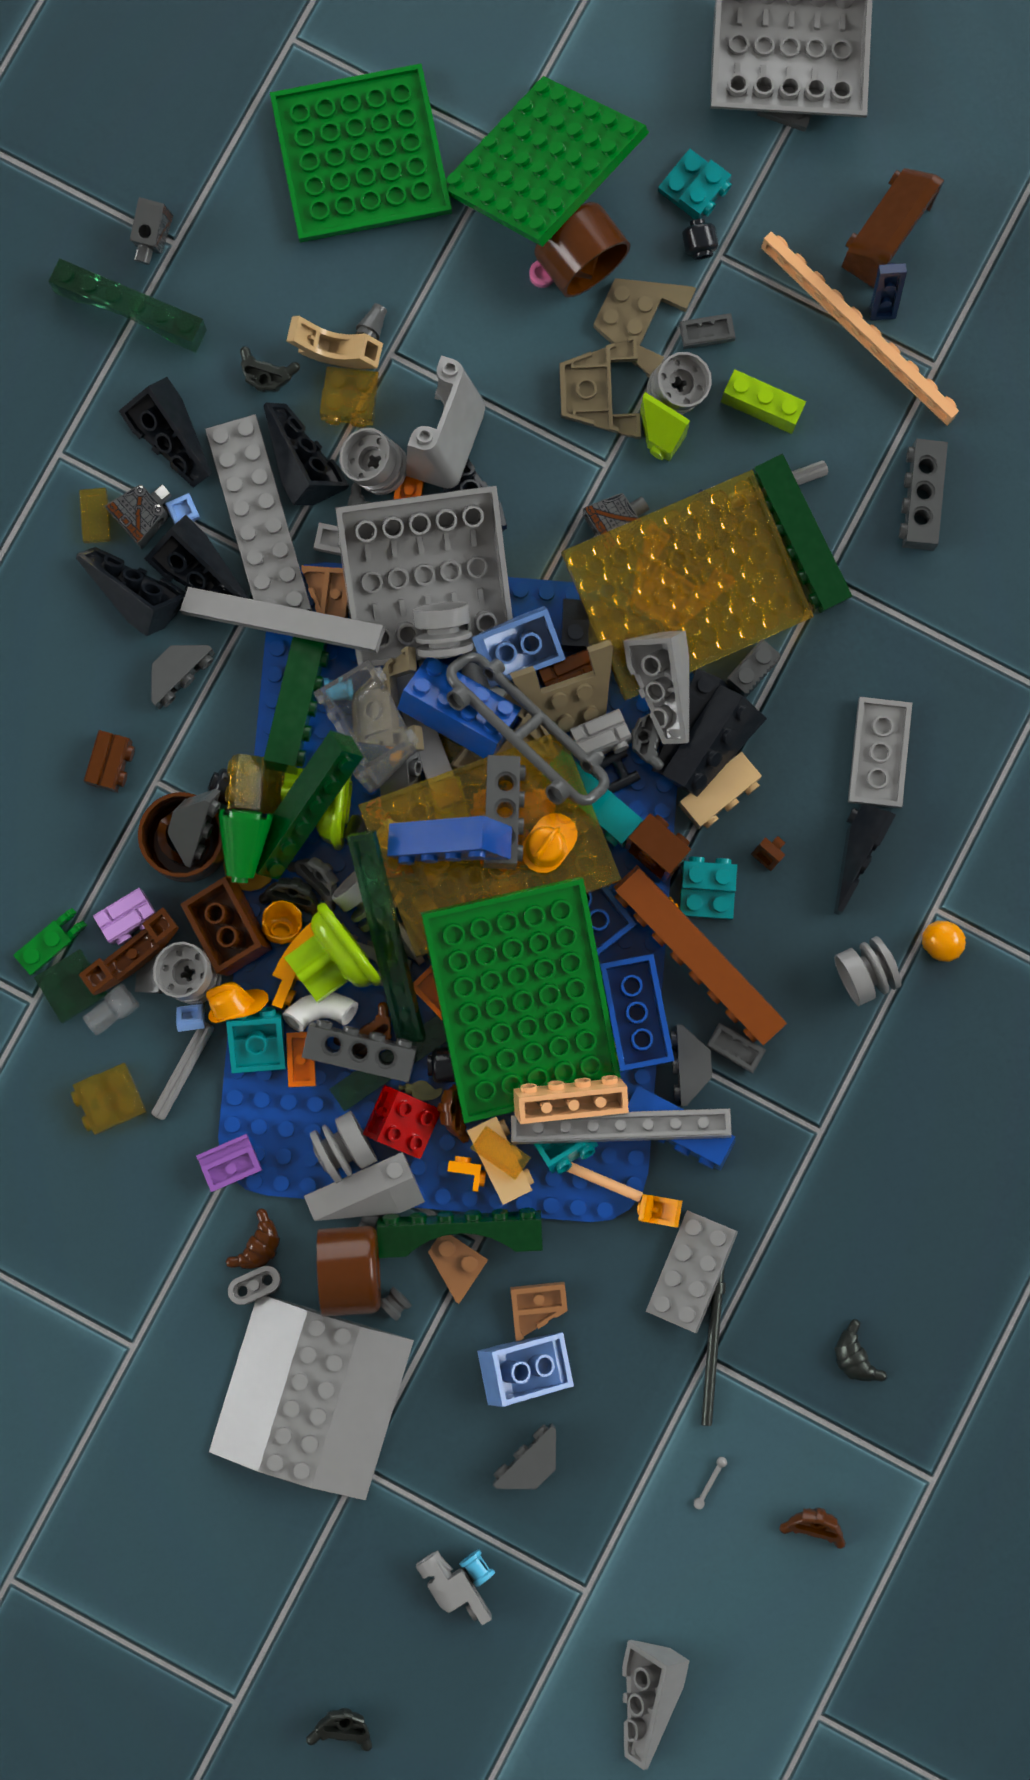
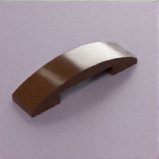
(132, 955)

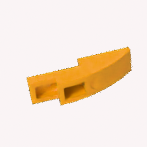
(283, 971)

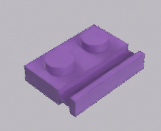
(229, 1163)

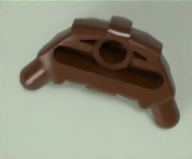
(380, 1024)
(451, 1114)
(260, 1246)
(816, 1524)

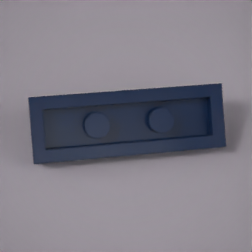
(887, 291)

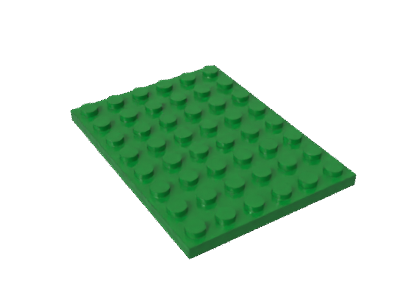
(519, 993)

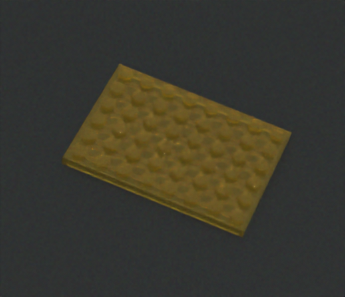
(691, 567)
(463, 794)

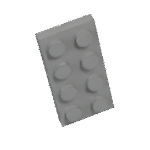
(880, 752)
(691, 1271)

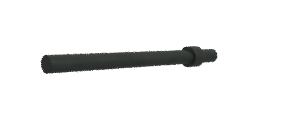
(712, 1352)

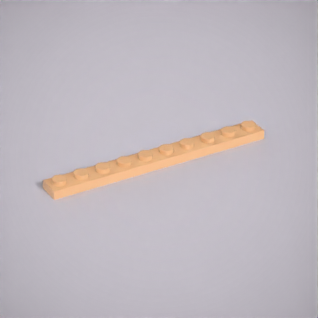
(854, 323)

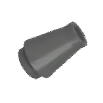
(372, 322)

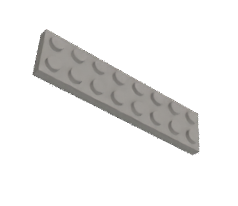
(257, 513)

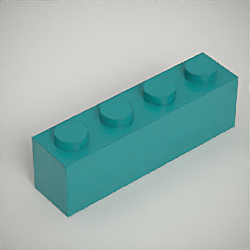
(612, 814)

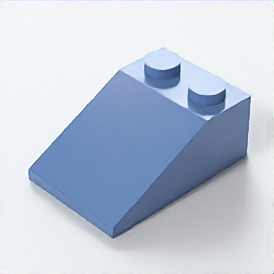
(521, 643)
(525, 1369)

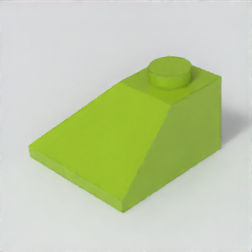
(662, 427)

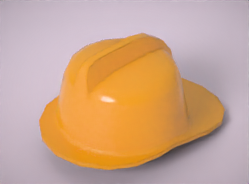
(549, 843)
(233, 1002)

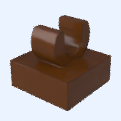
(769, 852)

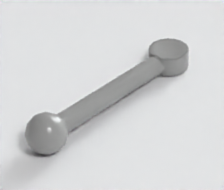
(699, 1501)

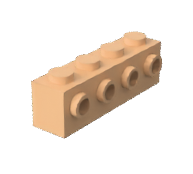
(570, 1100)

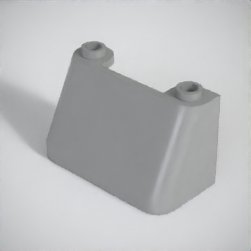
(442, 453)

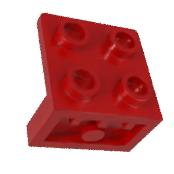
(402, 1122)

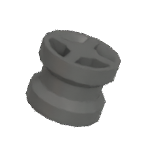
(395, 1303)

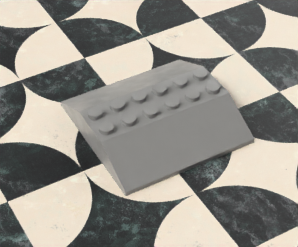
(792, 56)
(420, 555)
(311, 1397)

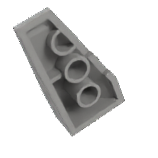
(662, 674)
(376, 1190)
(654, 1685)

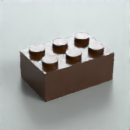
(658, 847)
(226, 926)

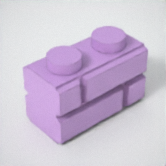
(124, 917)

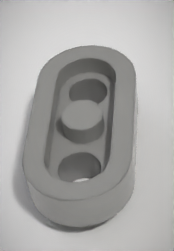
(254, 1283)

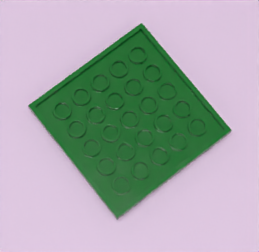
(360, 153)
(544, 160)

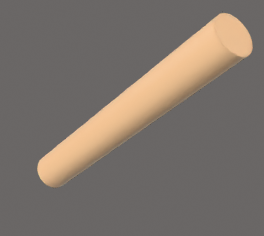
(605, 1182)

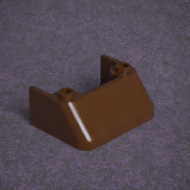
(891, 222)

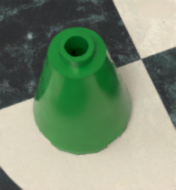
(243, 841)

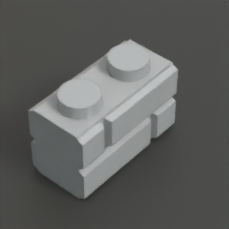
(603, 734)

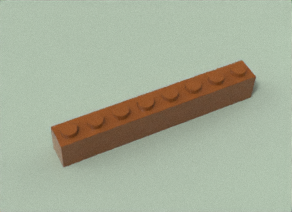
(700, 955)

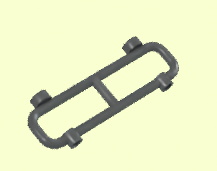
(559, 789)

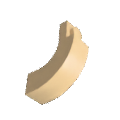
(332, 348)

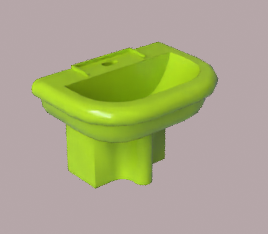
(334, 821)
(331, 958)

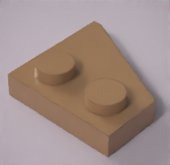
(327, 589)
(456, 1264)
(536, 1306)

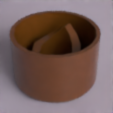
(583, 250)
(156, 845)
(348, 1271)

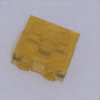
(349, 396)
(253, 785)
(108, 1099)

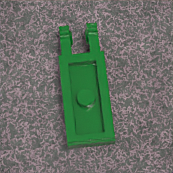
(48, 943)

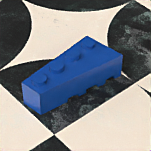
(449, 840)
(709, 1151)

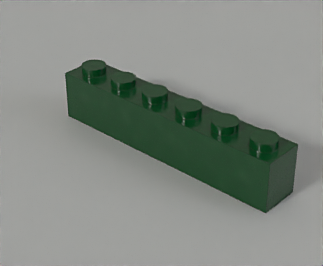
(801, 534)
(296, 706)
(308, 801)

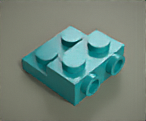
(695, 185)
(708, 888)
(257, 1042)
(560, 1155)

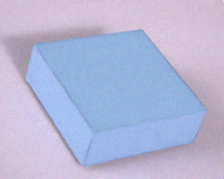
(182, 506)
(190, 1017)

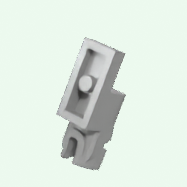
(453, 1588)

